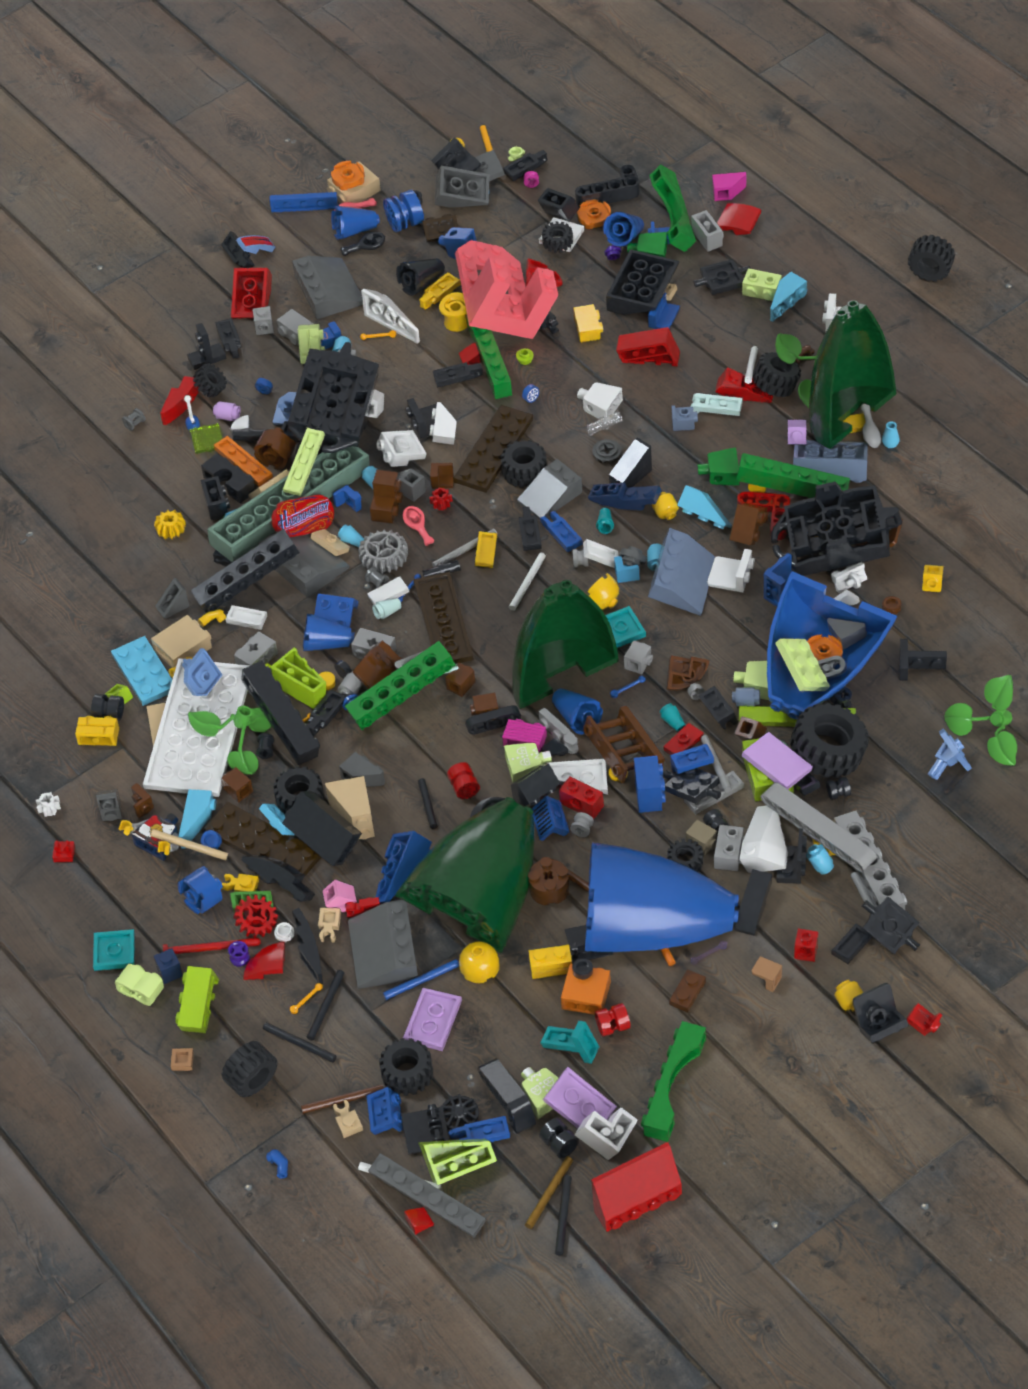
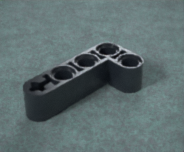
(611, 190)
(508, 1094)

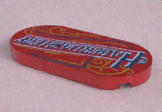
(303, 515)

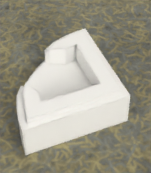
(241, 423)
(848, 598)

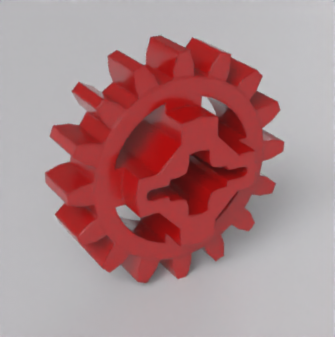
(255, 920)

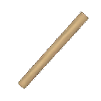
(189, 844)

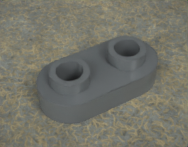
(828, 666)

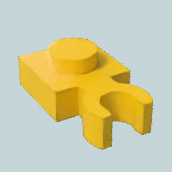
(243, 883)

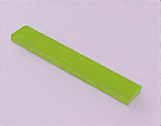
(769, 717)

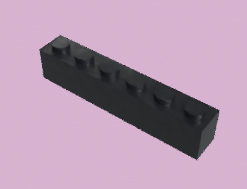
(280, 712)

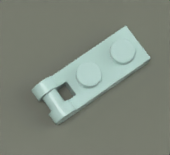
(716, 404)

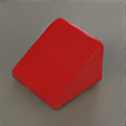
(470, 354)
(418, 1219)

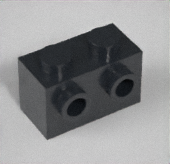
(558, 204)
(214, 497)

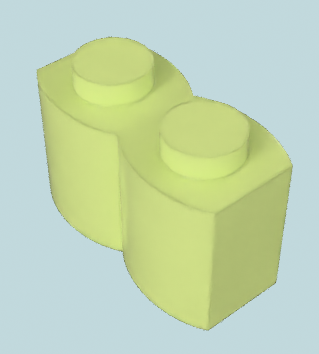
(139, 984)

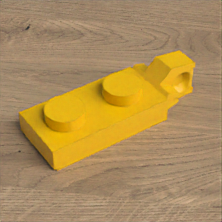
(439, 290)

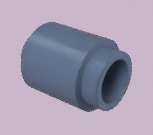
(746, 696)

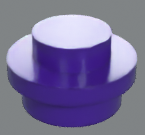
(613, 252)

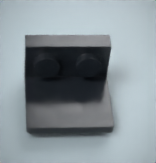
(795, 862)

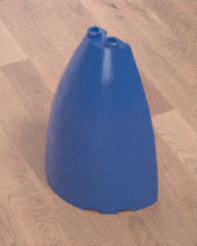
(803, 614)
(651, 902)

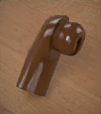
(806, 350)

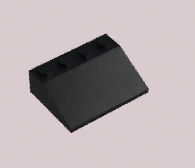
(640, 283)

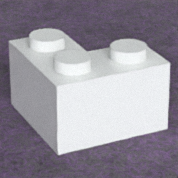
(604, 1135)

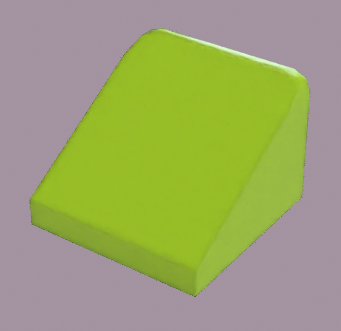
(120, 690)

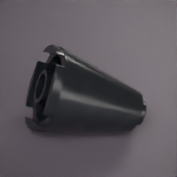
(418, 274)

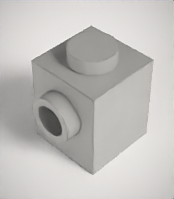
(263, 320)
(638, 657)

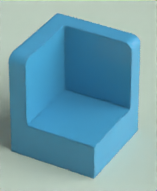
(625, 573)

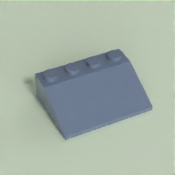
(844, 459)
(682, 573)

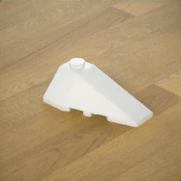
(384, 311)
(764, 842)

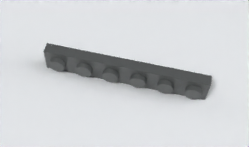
(427, 1195)

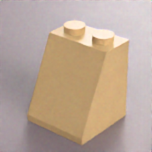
(351, 802)

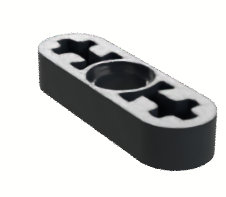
(483, 723)

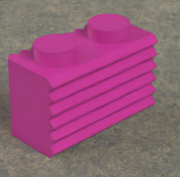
(521, 732)

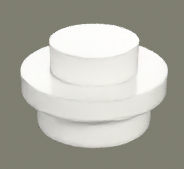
(284, 932)

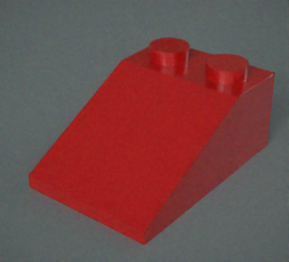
(250, 291)

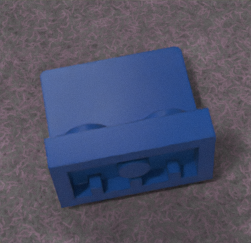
(776, 578)
(335, 608)

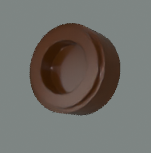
(891, 604)

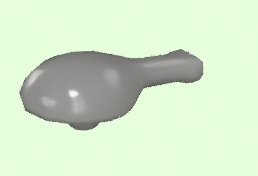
(870, 431)

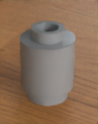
(350, 685)

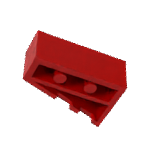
(648, 346)

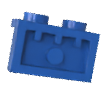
(384, 1111)

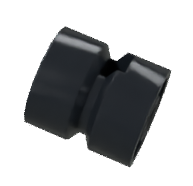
(104, 706)
(559, 1138)

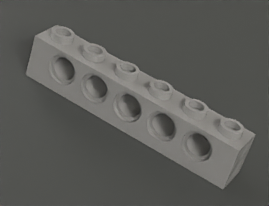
(876, 876)

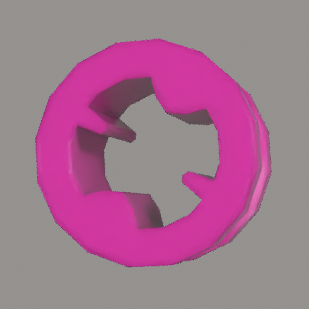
(531, 175)

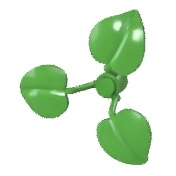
(788, 350)
(1000, 693)
(208, 723)

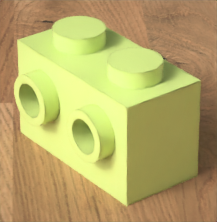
(760, 284)

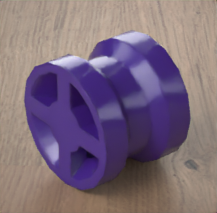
(239, 948)

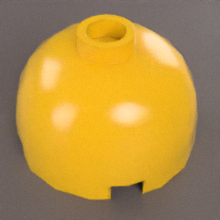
(605, 592)
(479, 962)

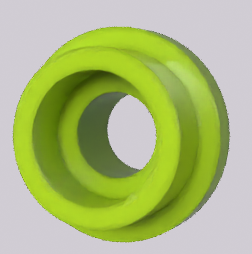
(524, 356)

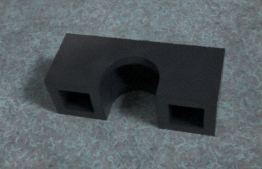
(238, 483)

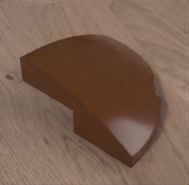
(685, 671)

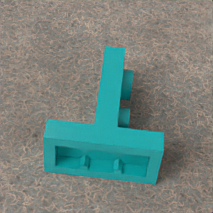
(572, 1040)

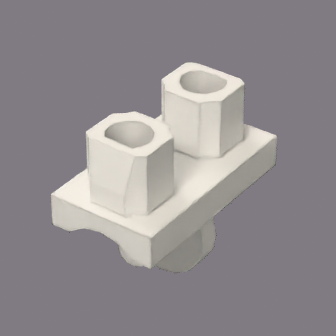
(850, 577)

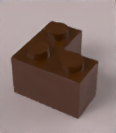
(386, 496)
(746, 523)

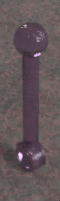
(722, 945)

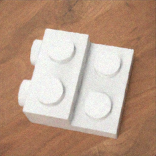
(400, 447)

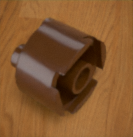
(274, 448)
(548, 881)

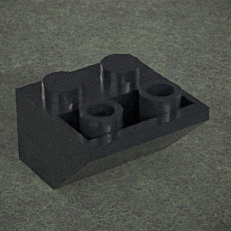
(534, 784)

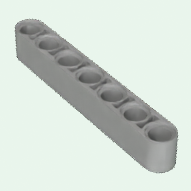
(818, 827)

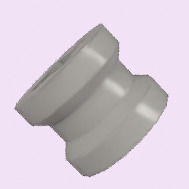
(579, 559)
(582, 824)

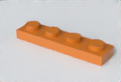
(241, 458)

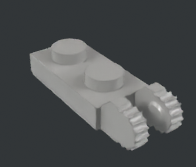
(558, 730)

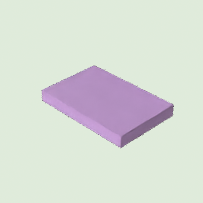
(777, 761)
(433, 1018)
(577, 1099)

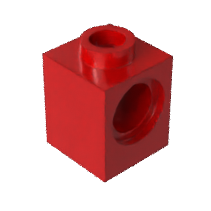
(806, 945)

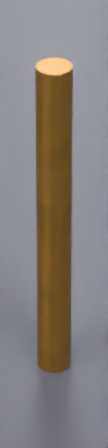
(549, 1192)

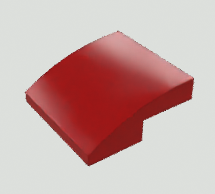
(739, 218)

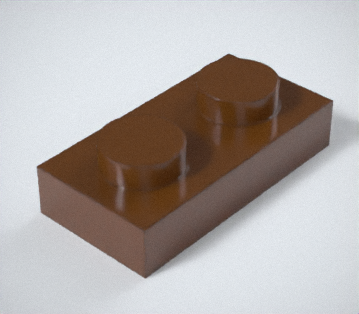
(687, 990)

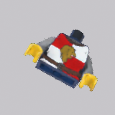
(142, 831)

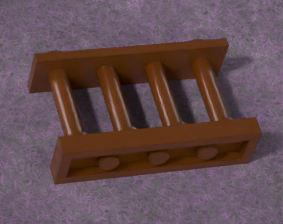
(632, 730)

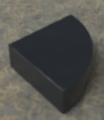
(555, 747)

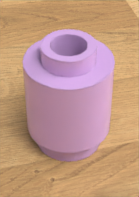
(226, 411)

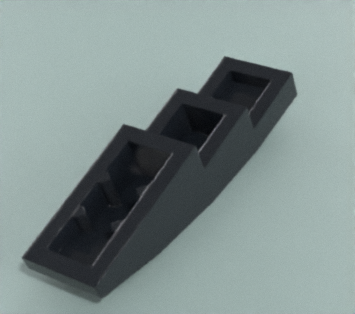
(308, 948)

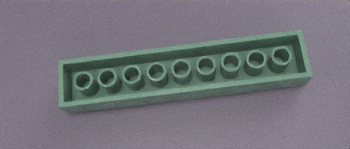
(253, 521)

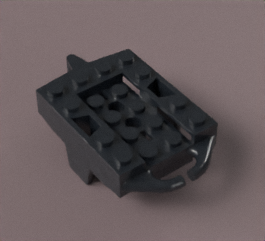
(353, 382)
(831, 511)

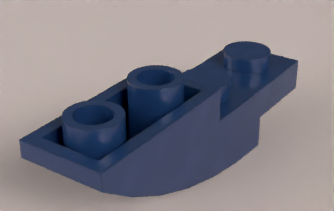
(621, 497)

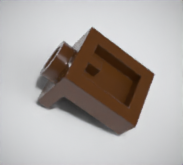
(142, 800)

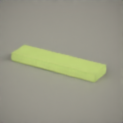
(303, 461)

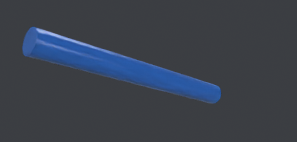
(420, 979)

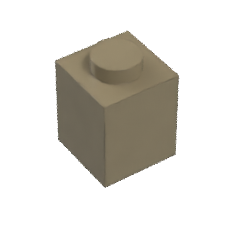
(703, 835)

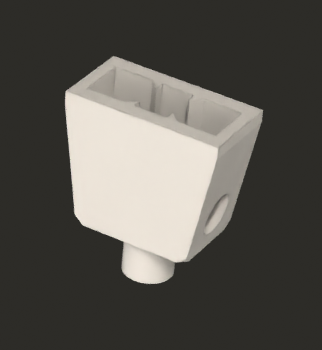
(600, 399)

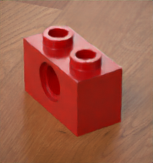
(581, 797)

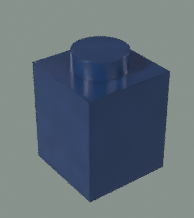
(168, 966)

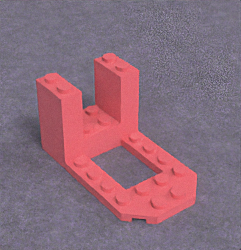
(484, 295)

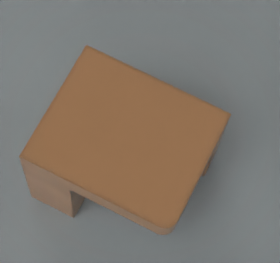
(768, 971)

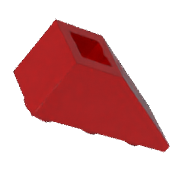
(733, 385)

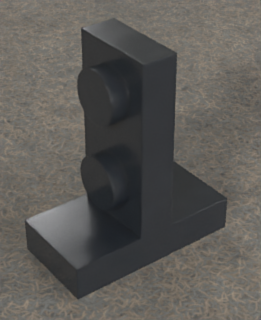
(205, 352)
(919, 659)

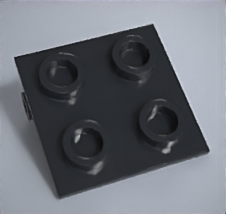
(576, 942)
(424, 1127)

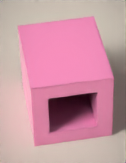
(338, 894)

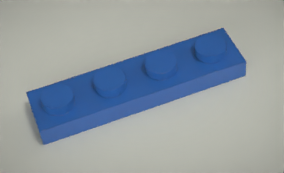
(303, 202)

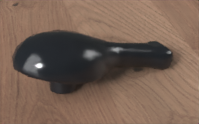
(368, 242)

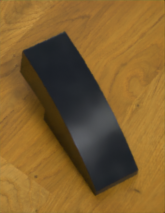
(753, 902)

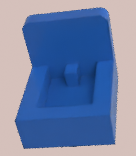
(349, 496)

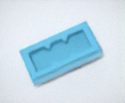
(275, 817)

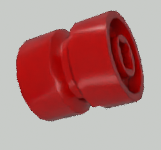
(463, 780)
(612, 1019)

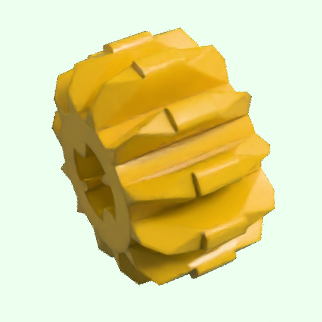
(170, 524)

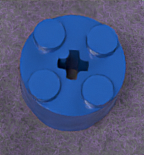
(200, 890)

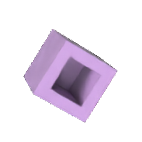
(796, 431)

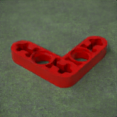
(772, 506)

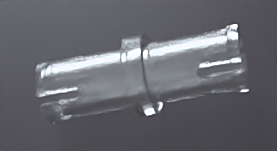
(604, 423)

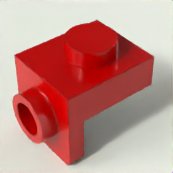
(923, 1020)

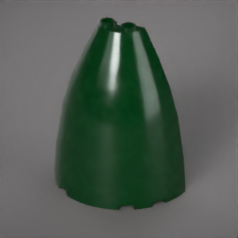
(849, 371)
(557, 634)
(478, 872)

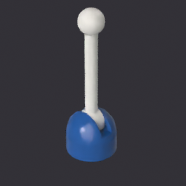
(191, 418)

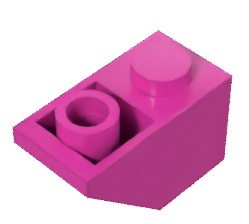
(728, 185)

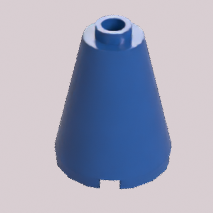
(352, 221)
(622, 228)
(325, 634)
(576, 708)

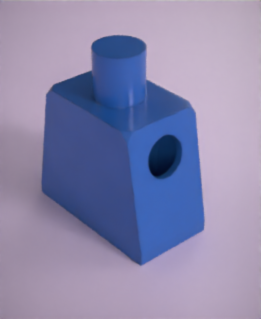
(456, 238)

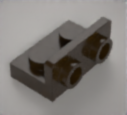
(440, 226)

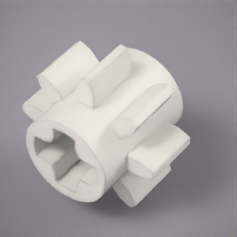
(48, 804)

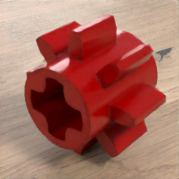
(441, 499)

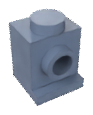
(683, 418)

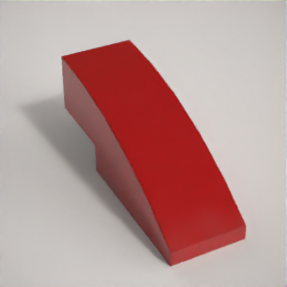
(175, 402)

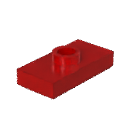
(684, 739)

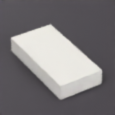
(599, 553)
(388, 591)
(246, 617)

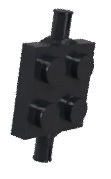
(721, 276)
(692, 785)
(890, 925)

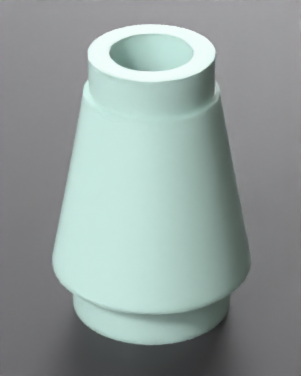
(385, 608)

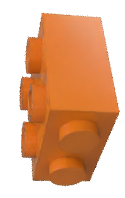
(586, 994)

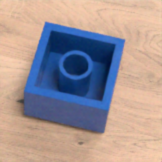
(649, 784)

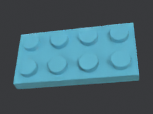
(143, 670)

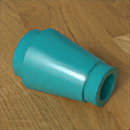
(605, 522)
(672, 717)

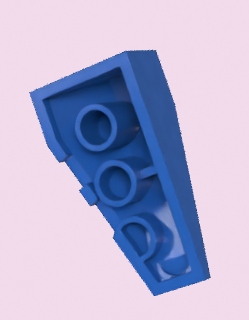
(402, 856)

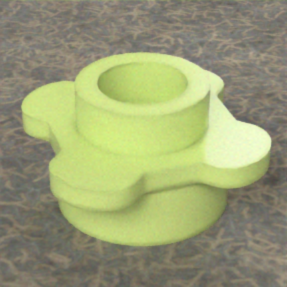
(515, 153)

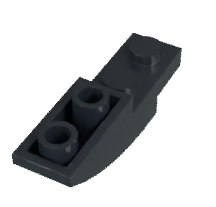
(277, 871)

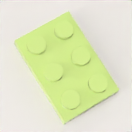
(802, 664)

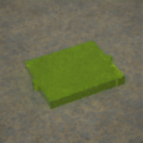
(205, 437)

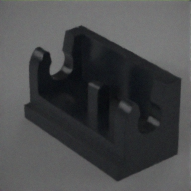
(718, 707)

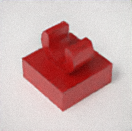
(63, 851)

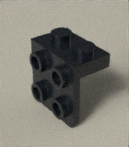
(456, 156)
(420, 418)
(884, 997)

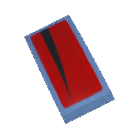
(254, 243)

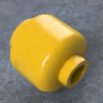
(666, 506)
(846, 992)

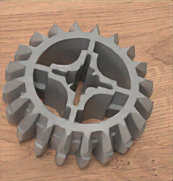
(383, 551)

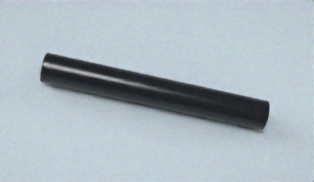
(427, 803)

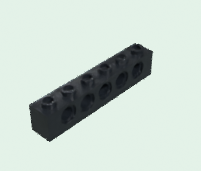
(219, 588)

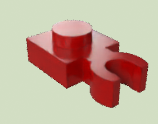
(354, 909)

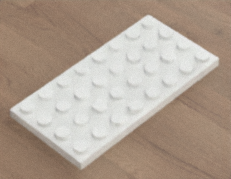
(183, 756)

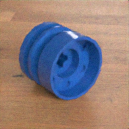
(403, 211)

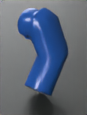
(280, 1160)

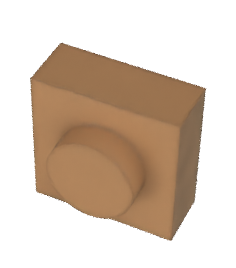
(182, 1059)

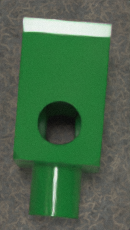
(651, 243)
(721, 467)

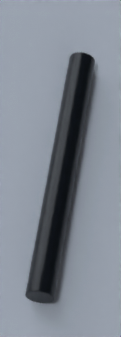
(325, 1005)
(299, 1042)
(563, 1214)

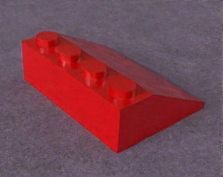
(636, 1187)

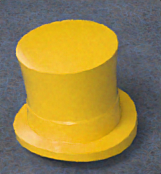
(454, 312)

